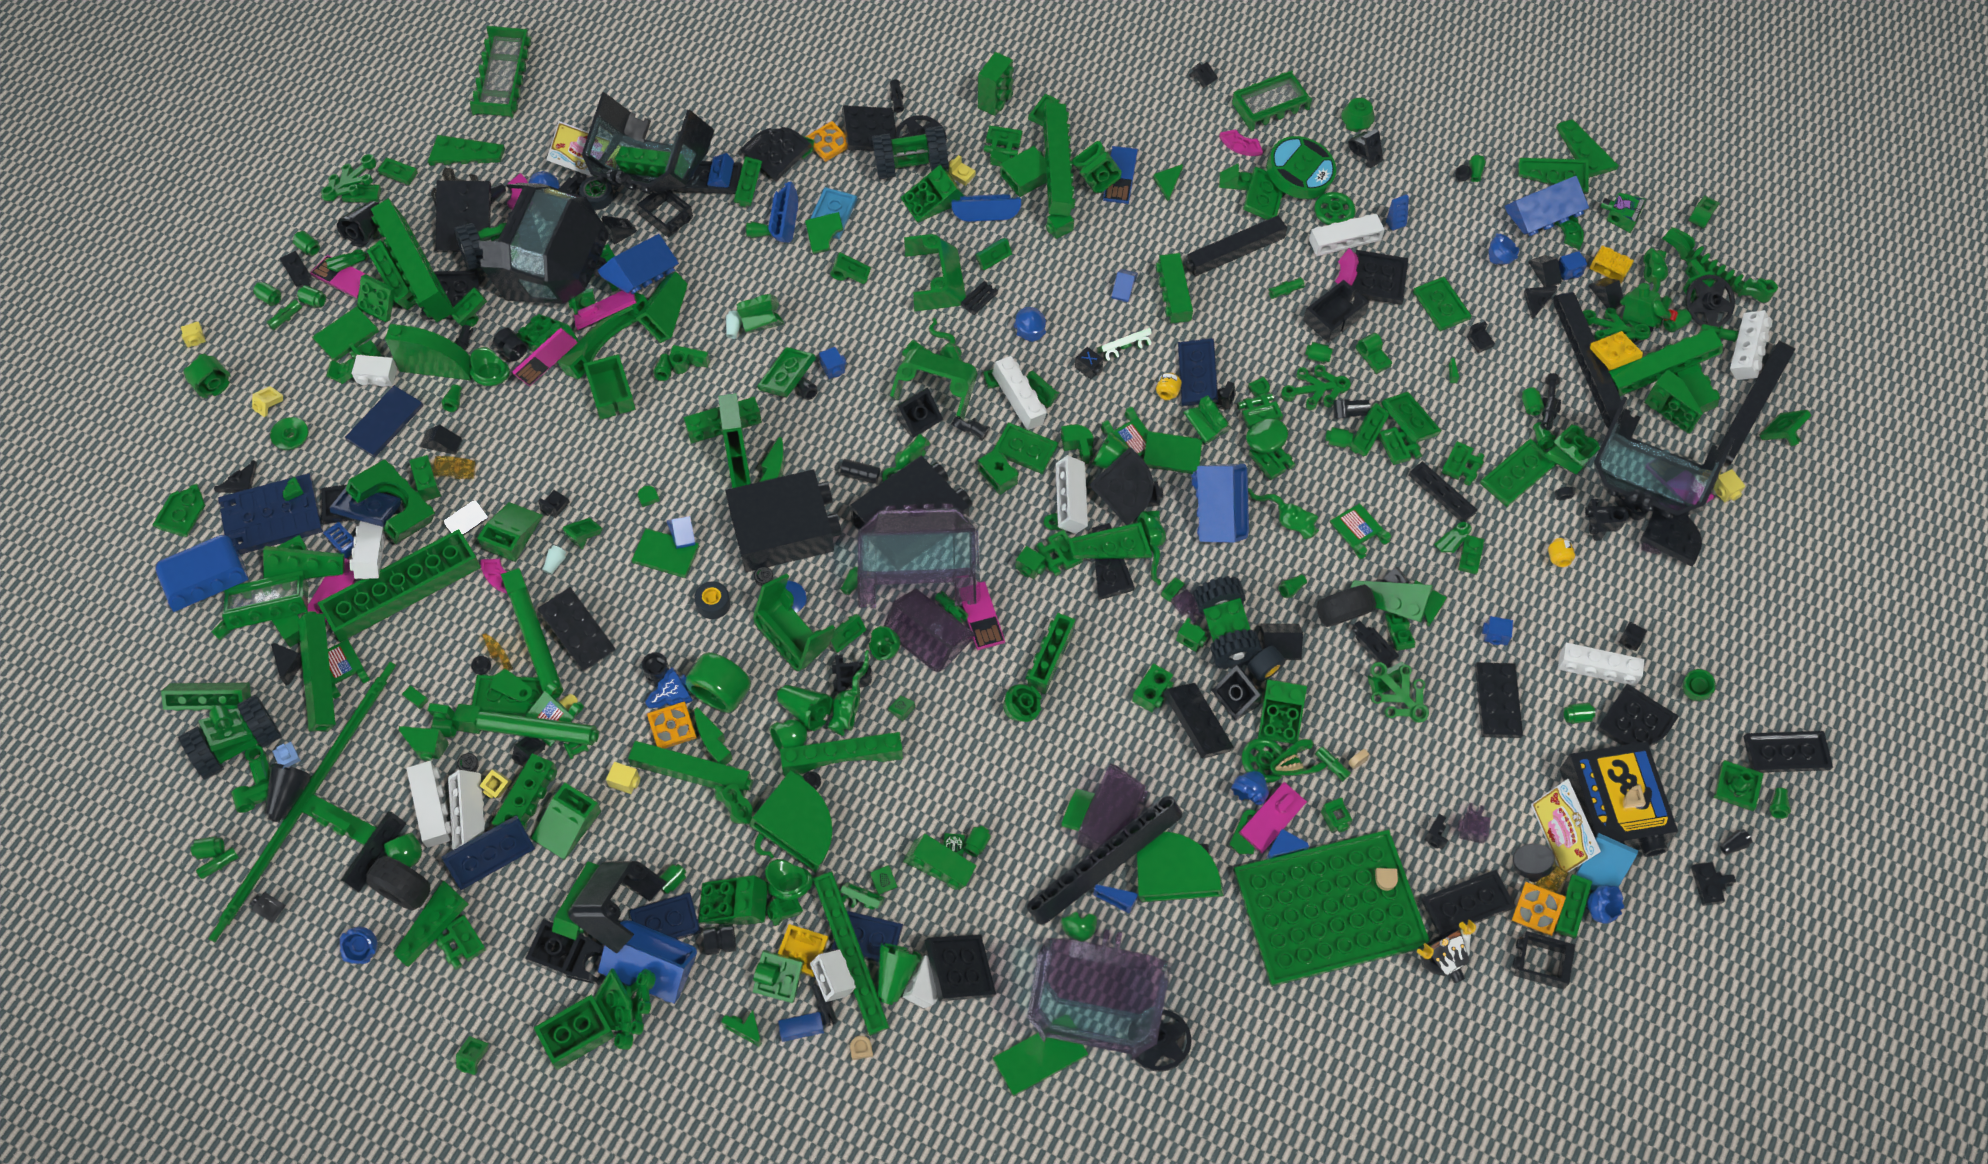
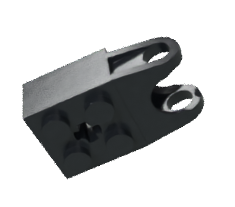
(569, 959)

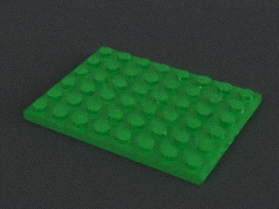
(1325, 909)

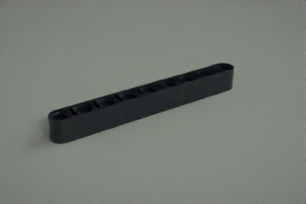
(1593, 368)
(1757, 398)
(1104, 860)

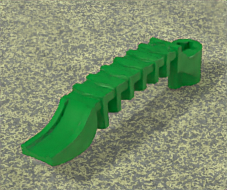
(1759, 289)

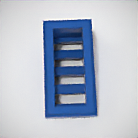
(1398, 213)
(347, 550)
(1119, 898)

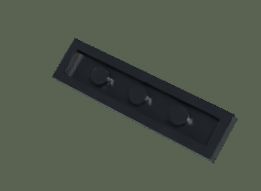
(1442, 492)
(373, 849)

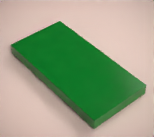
(1518, 473)
(496, 702)
(1036, 1061)

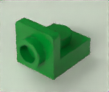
(582, 300)
(366, 349)
(340, 372)
(783, 909)
(470, 1055)

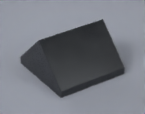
(918, 413)
(1285, 637)
(1237, 693)

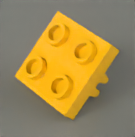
(1616, 350)
(803, 945)

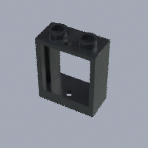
(654, 200)
(1566, 959)

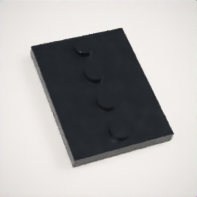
(459, 205)

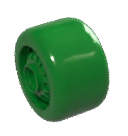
(718, 682)

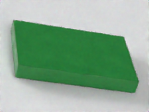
(1262, 195)
(1442, 303)
(350, 328)
(786, 372)
(1411, 417)
(1026, 448)
(1172, 452)
(659, 552)

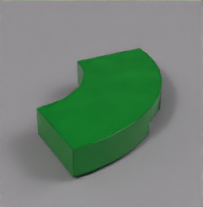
(1573, 232)

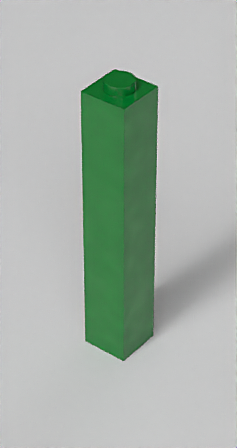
(316, 672)
(688, 767)

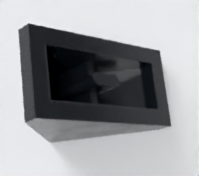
(618, 228)
(1547, 270)
(1608, 292)
(441, 440)
(287, 662)

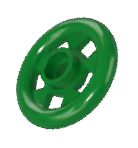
(1334, 208)
(1259, 744)

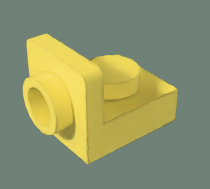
(960, 171)
(193, 334)
(264, 399)

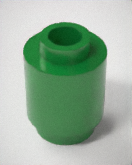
(306, 243)
(267, 293)
(311, 296)
(1682, 320)
(1319, 352)
(1532, 401)
(1339, 437)
(1579, 713)
(977, 841)
(207, 847)
(674, 877)

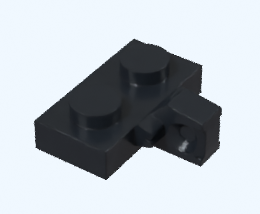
(1711, 883)

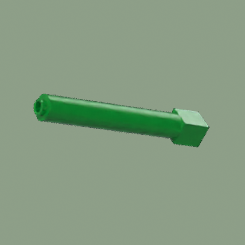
(531, 629)
(474, 720)

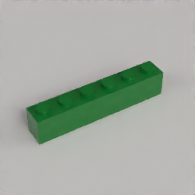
(1672, 357)

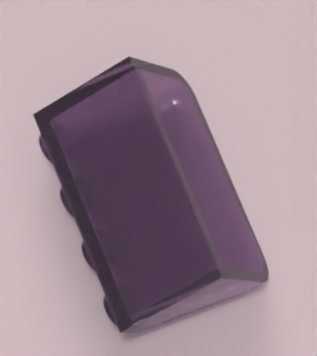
(927, 630)
(1111, 807)

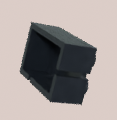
(1335, 312)

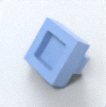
(286, 755)

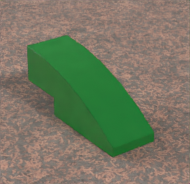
(774, 463)
(712, 738)

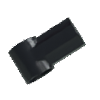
(1346, 408)

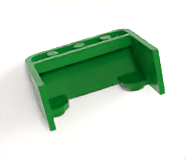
(945, 290)
(961, 373)
(785, 628)

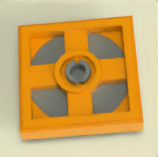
(828, 141)
(671, 725)
(1538, 908)

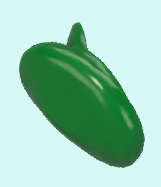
(487, 367)
(1267, 435)
(787, 880)

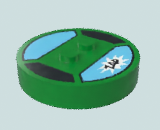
(1301, 167)

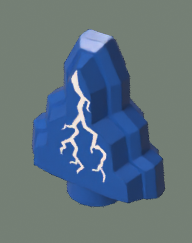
(670, 691)

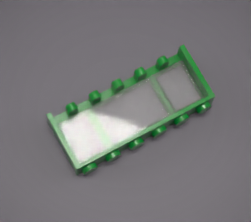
(501, 71)

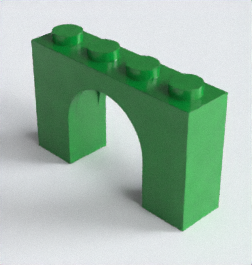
(385, 478)

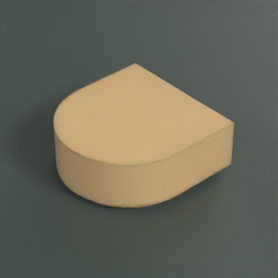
(1358, 759)
(1386, 878)
(861, 1048)

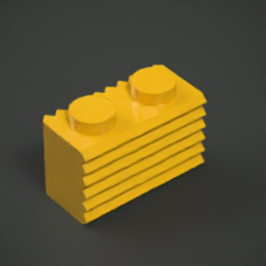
(1611, 264)

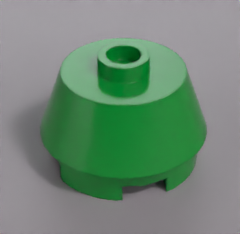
(1358, 114)
(1022, 703)

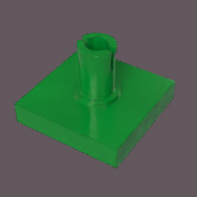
(1785, 426)

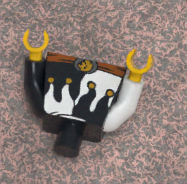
(1448, 952)

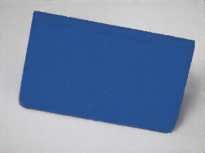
(721, 171)
(801, 1026)

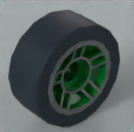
(604, 195)

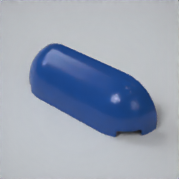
(986, 207)
(784, 213)

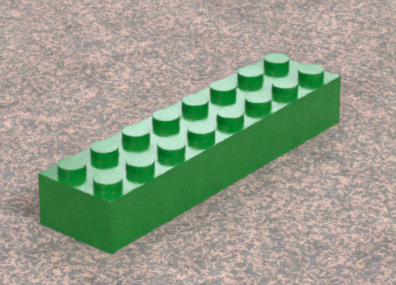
(411, 261)
(399, 585)

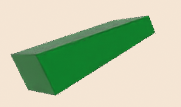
(1453, 372)
(1172, 589)
(221, 630)
(415, 697)

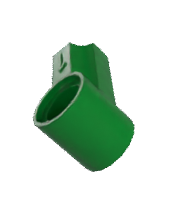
(259, 767)
(247, 797)

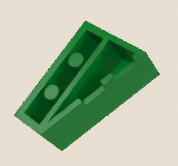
(939, 862)

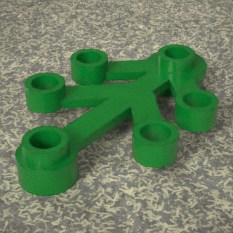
(349, 177)
(1636, 330)
(1317, 386)
(1401, 694)
(641, 1005)

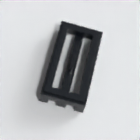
(970, 300)

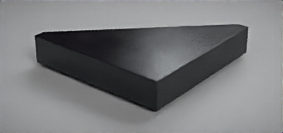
(1537, 298)
(239, 480)

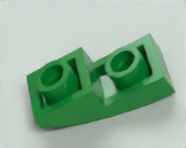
(1399, 631)
(1077, 809)

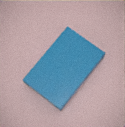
(835, 201)
(1609, 865)

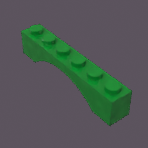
(592, 342)
(871, 748)

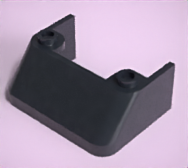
(595, 910)

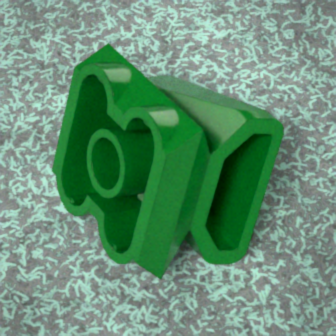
(1097, 167)
(759, 313)
(1207, 420)
(1573, 449)

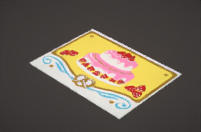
(568, 148)
(1565, 827)

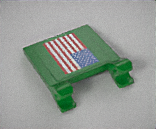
(1131, 434)
(1357, 527)
(344, 664)
(549, 708)

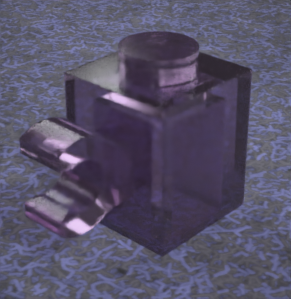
(1474, 826)

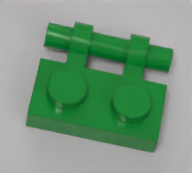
(1005, 137)
(1256, 414)
(1395, 446)
(1457, 461)
(1271, 464)
(1059, 544)
(466, 939)

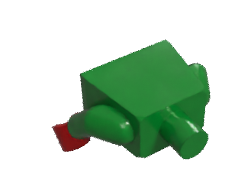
(1646, 306)

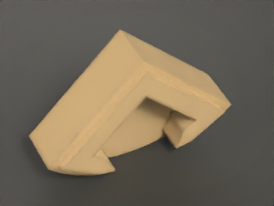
(1634, 798)

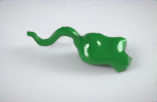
(1655, 267)
(950, 349)
(909, 454)
(1291, 515)
(1155, 536)
(847, 703)
(739, 810)

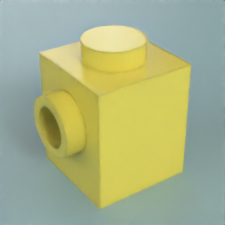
(1729, 486)
(623, 778)
(495, 784)

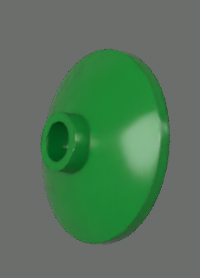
(289, 427)

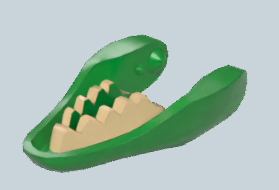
(1289, 763)

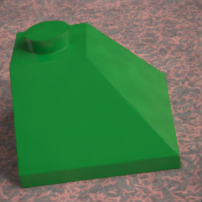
(425, 741)

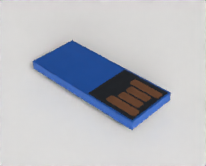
(1121, 189)

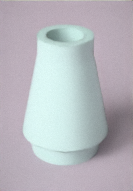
(733, 324)
(553, 559)

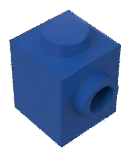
(1572, 265)
(832, 362)
(1497, 630)

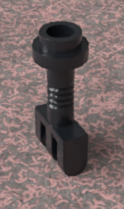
(1552, 380)

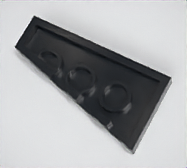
(1111, 573)

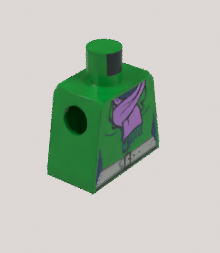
(1624, 210)

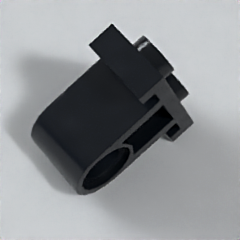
(1368, 147)
(1603, 520)
(846, 672)

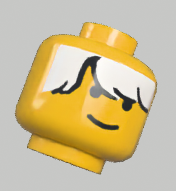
(1168, 386)
(1561, 552)

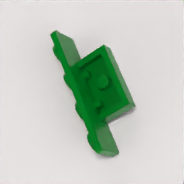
(338, 819)

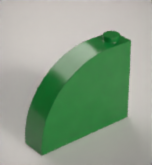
(427, 353)
(734, 440)
(796, 821)
(1176, 870)

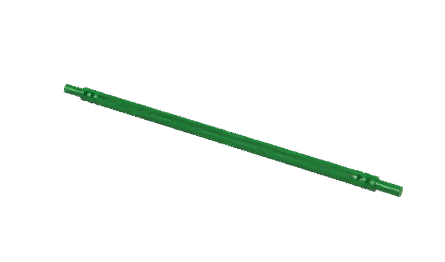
(287, 824)

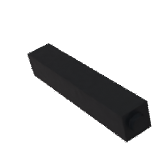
(1236, 246)

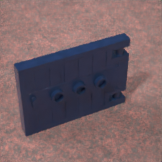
(266, 518)

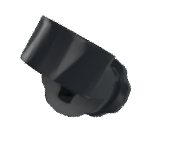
(974, 427)

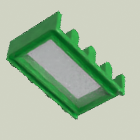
(1270, 98)
(266, 600)

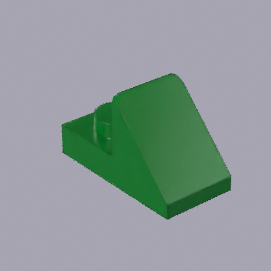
(1233, 179)
(582, 530)
(747, 1031)

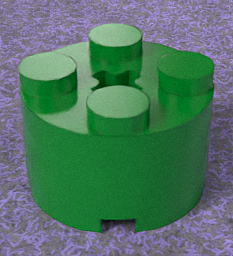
(207, 376)

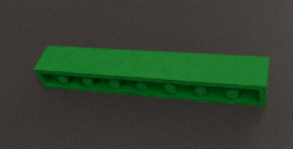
(1058, 159)

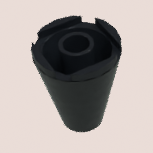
(358, 225)
(284, 790)

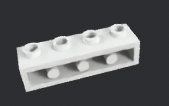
(1346, 234)
(1751, 345)
(1019, 392)
(1071, 494)
(367, 551)
(1601, 664)
(428, 804)
(465, 807)

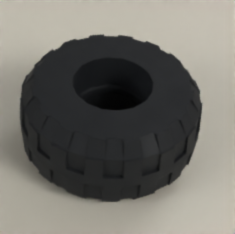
(1346, 605)
(398, 883)

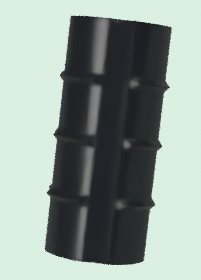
(860, 471)

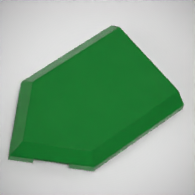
(181, 511)
(615, 1003)

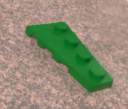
(1584, 147)
(453, 149)
(1555, 170)
(1118, 542)
(313, 563)
(1400, 598)
(433, 920)

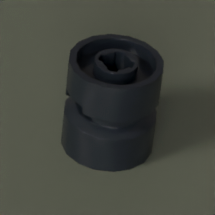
(510, 344)
(654, 667)
(719, 939)

